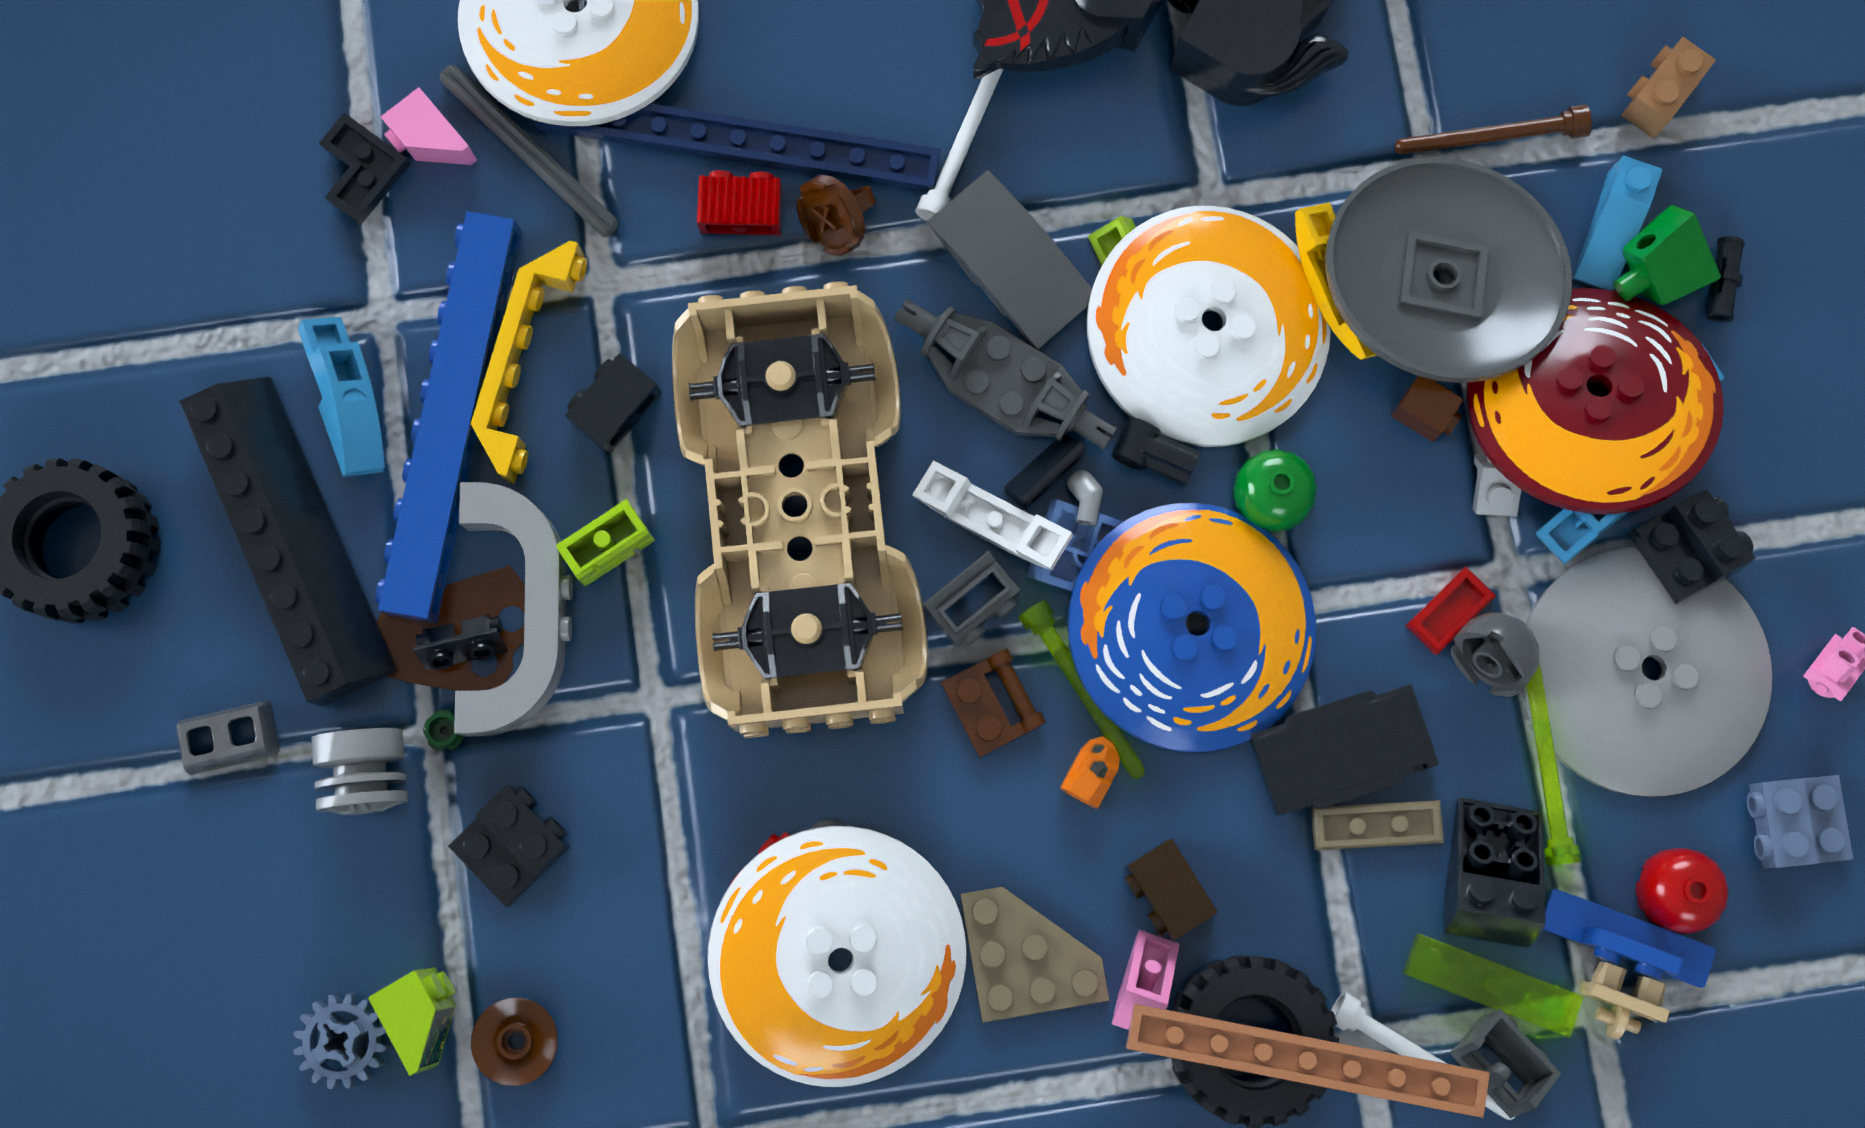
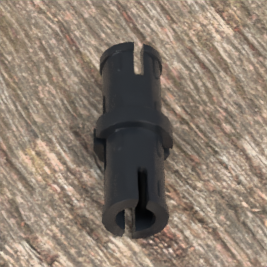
(1724, 289)

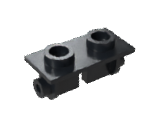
(441, 647)

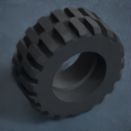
(123, 551)
(1305, 1011)

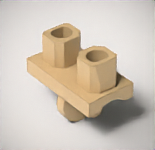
(1644, 1002)

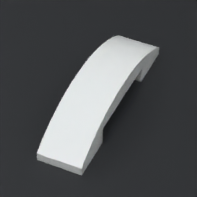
(991, 517)

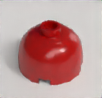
(1682, 890)

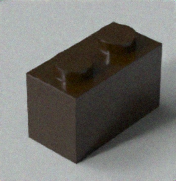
(1170, 890)

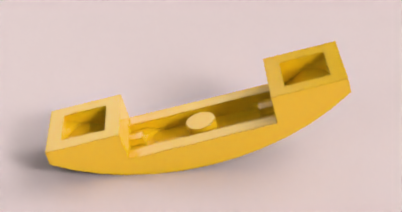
(1312, 235)

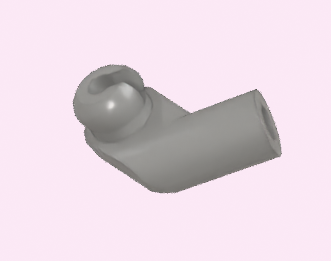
(1089, 494)

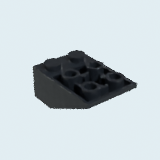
(1495, 874)

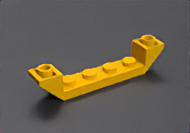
(555, 269)

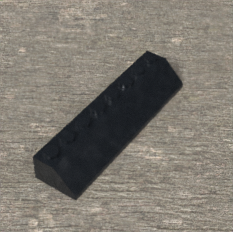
(288, 538)

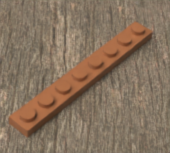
(1308, 1060)

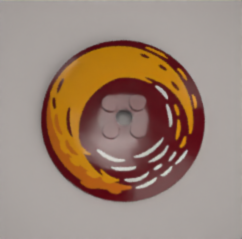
(1613, 448)

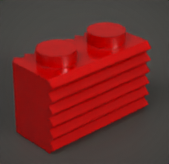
(740, 204)

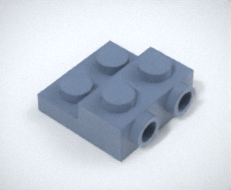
(1799, 822)

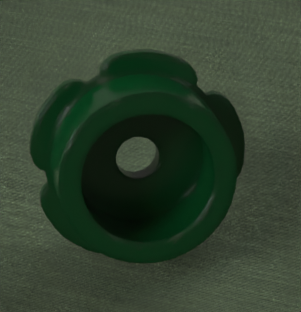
(433, 727)

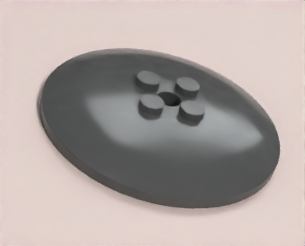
(1479, 229)

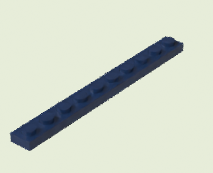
(768, 145)

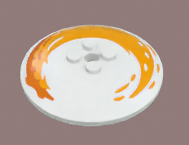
(580, 63)
(1174, 370)
(787, 918)

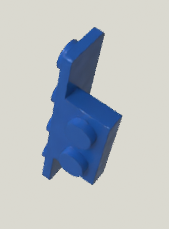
(1628, 938)

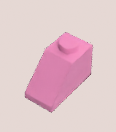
(425, 132)
(1146, 977)

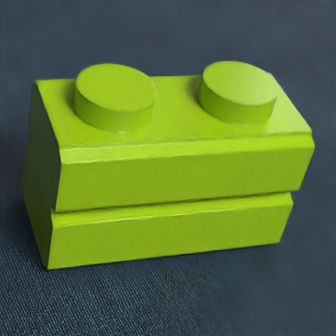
(605, 543)

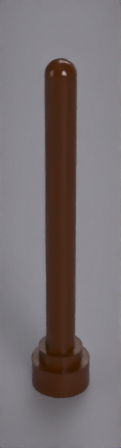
(1573, 122)

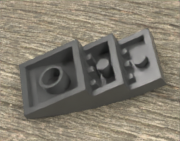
(1011, 259)

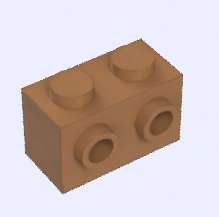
(1668, 87)

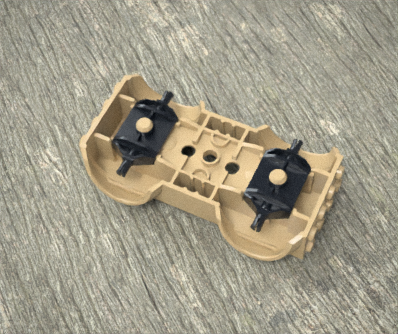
(848, 623)

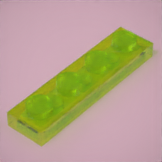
(1493, 985)

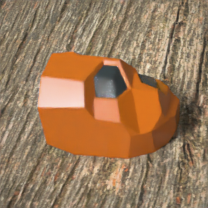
(1092, 772)

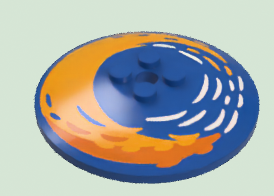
(1134, 638)

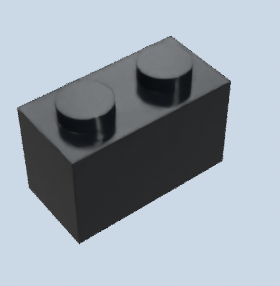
(612, 402)

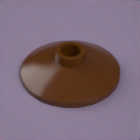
(493, 1046)

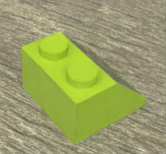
(417, 1016)

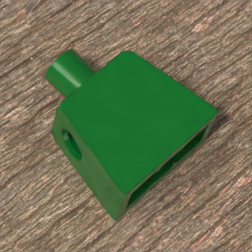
(1667, 259)

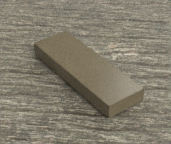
(1377, 825)

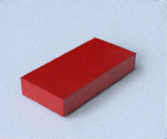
(1450, 610)

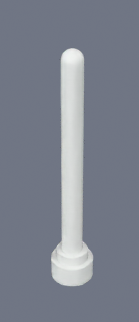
(938, 197)
(1352, 1016)

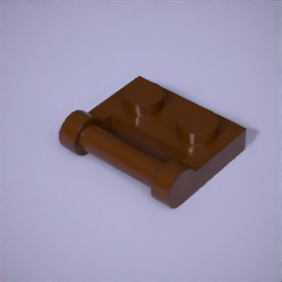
(980, 709)

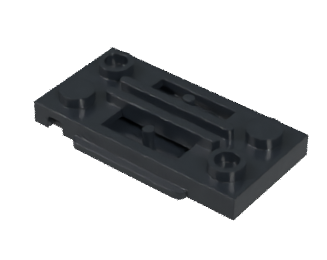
(1343, 750)

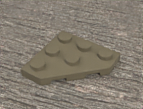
(1026, 960)

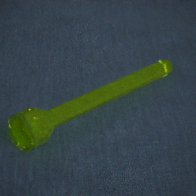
(1040, 622)
(1560, 846)

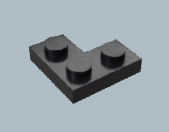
(371, 170)

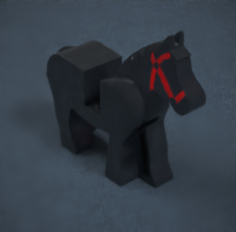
(1226, 48)

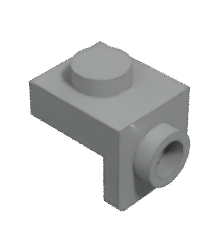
(1494, 491)

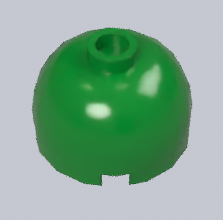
(1275, 490)

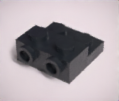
(1693, 546)
(510, 844)

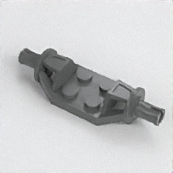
(1004, 376)

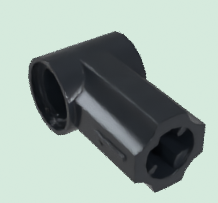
(1144, 448)

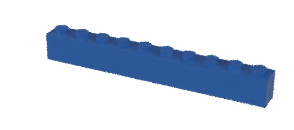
(444, 434)

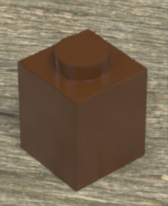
(1428, 409)

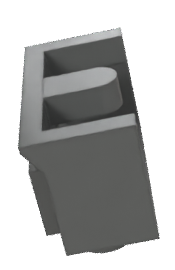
(962, 584)
(1517, 1052)

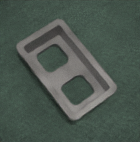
(224, 751)

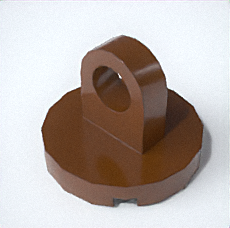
(833, 213)

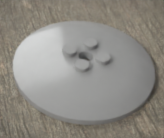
(1614, 720)

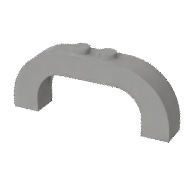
(545, 619)

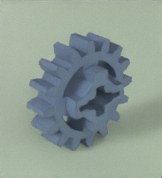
(330, 1028)

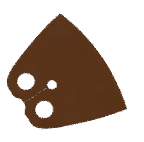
(461, 601)

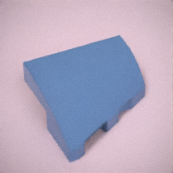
(1078, 549)

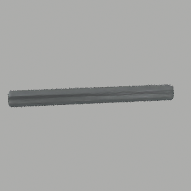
(529, 151)

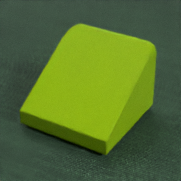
(1109, 236)

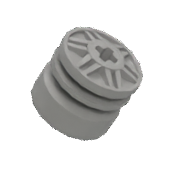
(359, 770)

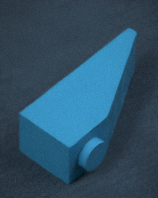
(1616, 221)

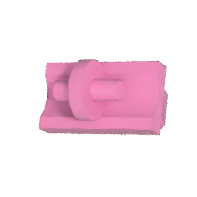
(1838, 665)

